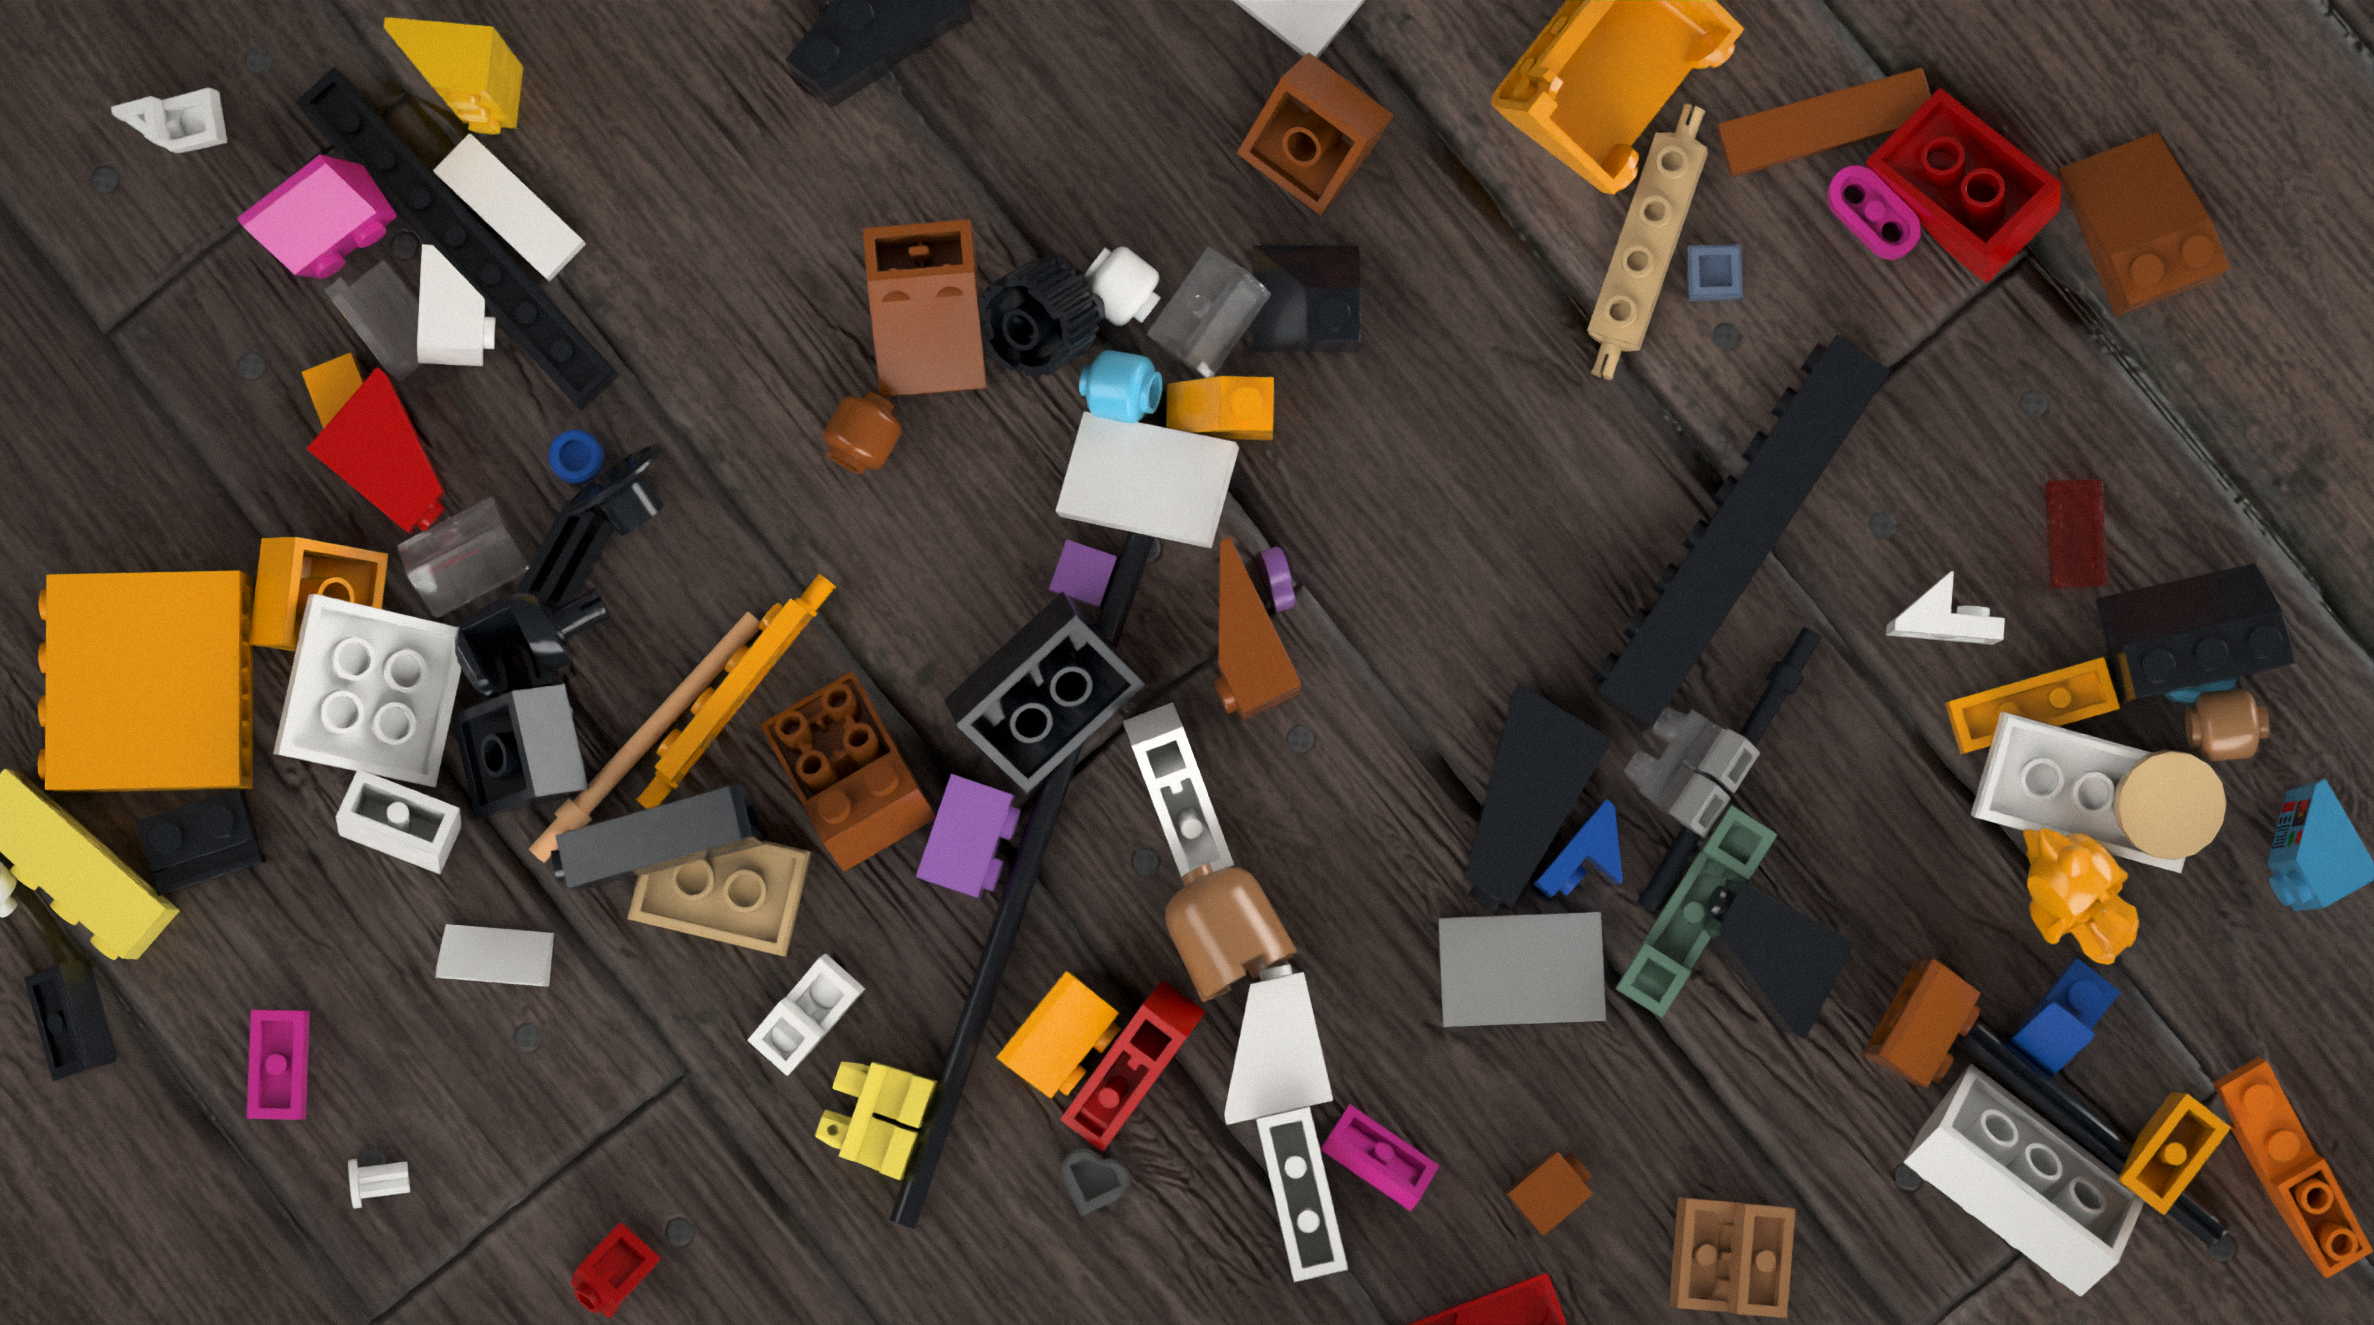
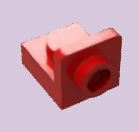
(613, 1271)

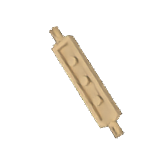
(1647, 241)

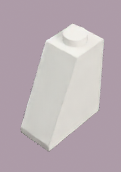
(1278, 1050)

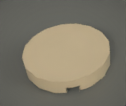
(2170, 804)

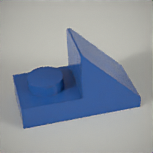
(1593, 841)
(2064, 1017)

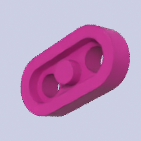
(1878, 208)

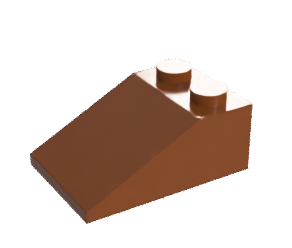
(2142, 224)
(1251, 656)

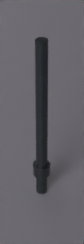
(1783, 680)

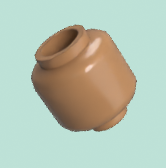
(2226, 725)

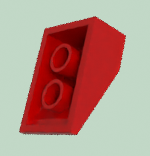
(1967, 184)

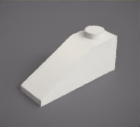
(1177, 789)

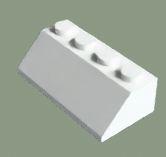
(2026, 1181)

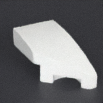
(178, 122)

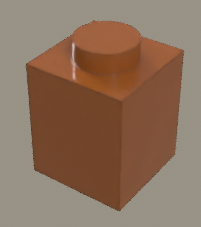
(1551, 1190)

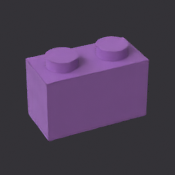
(968, 837)

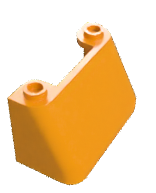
(1606, 74)

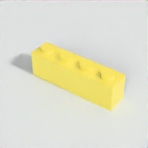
(78, 871)

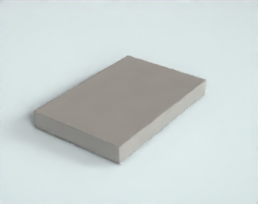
(1521, 969)

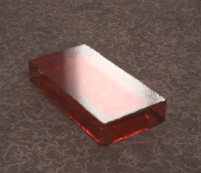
(2076, 534)

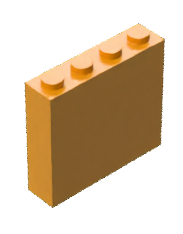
(147, 682)

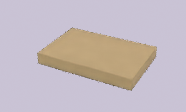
(730, 898)

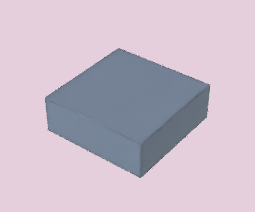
(1714, 272)

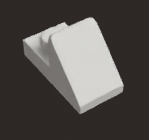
(1932, 618)

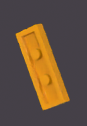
(2047, 698)

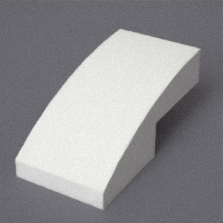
(806, 1014)

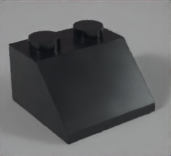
(520, 750)

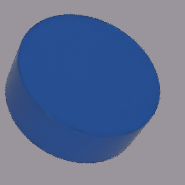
(576, 457)

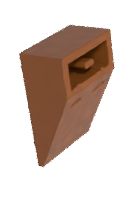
(925, 308)
(848, 771)

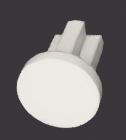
(377, 1180)

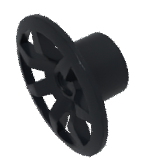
(627, 497)

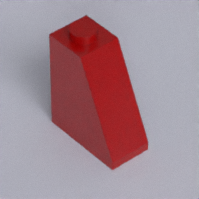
(382, 456)

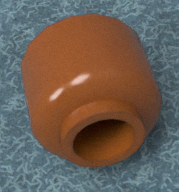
(862, 433)

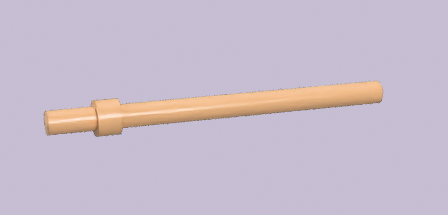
(575, 813)

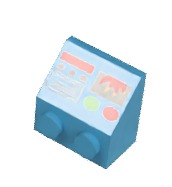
(2316, 850)

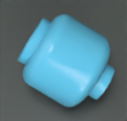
(1121, 386)

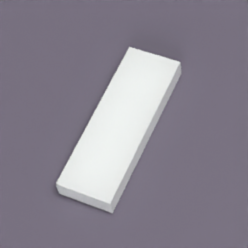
(509, 207)

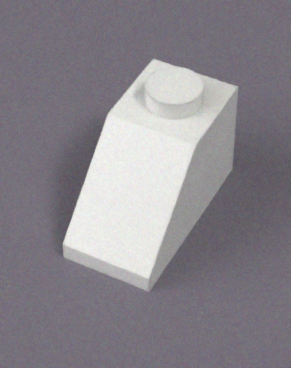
(450, 315)

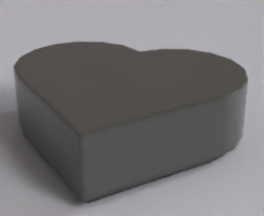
(1094, 1180)

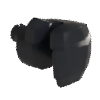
(523, 627)

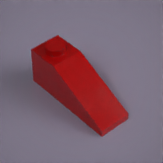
(1132, 1065)

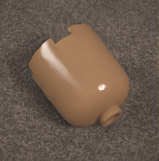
(1225, 929)

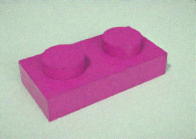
(278, 1064)
(1380, 1157)

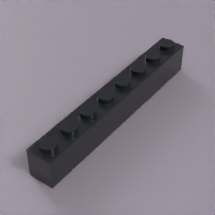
(1740, 533)

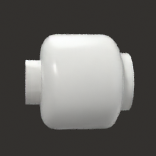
(1123, 285)

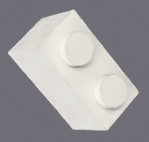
(398, 821)

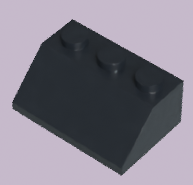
(2193, 632)
(1044, 692)

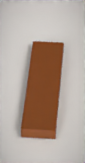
(1821, 123)

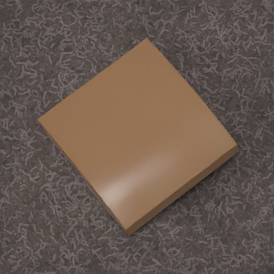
(1732, 1257)

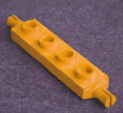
(717, 707)

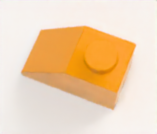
(1223, 407)
(2171, 1150)

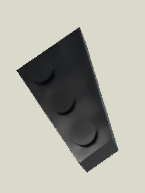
(865, 38)

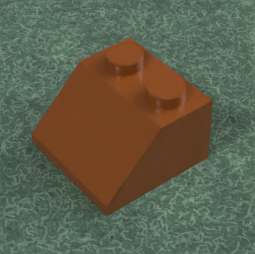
(1314, 133)
(1923, 1023)

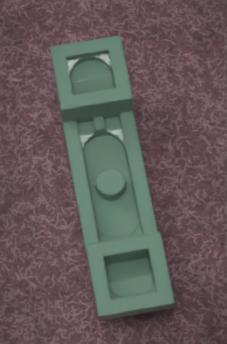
(1678, 932)

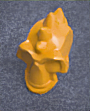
(2077, 891)

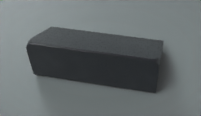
(70, 1019)

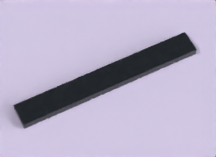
(459, 237)

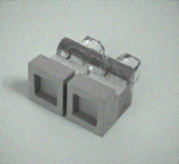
(1692, 747)

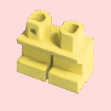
(870, 1138)

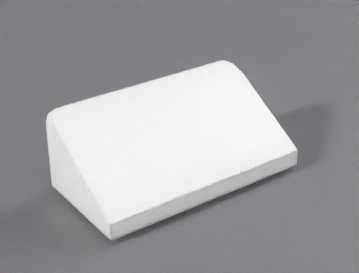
(495, 955)

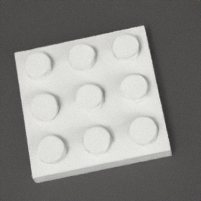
(370, 691)

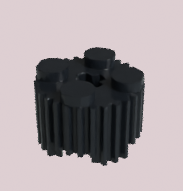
(1040, 317)

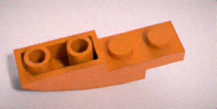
(2290, 1168)

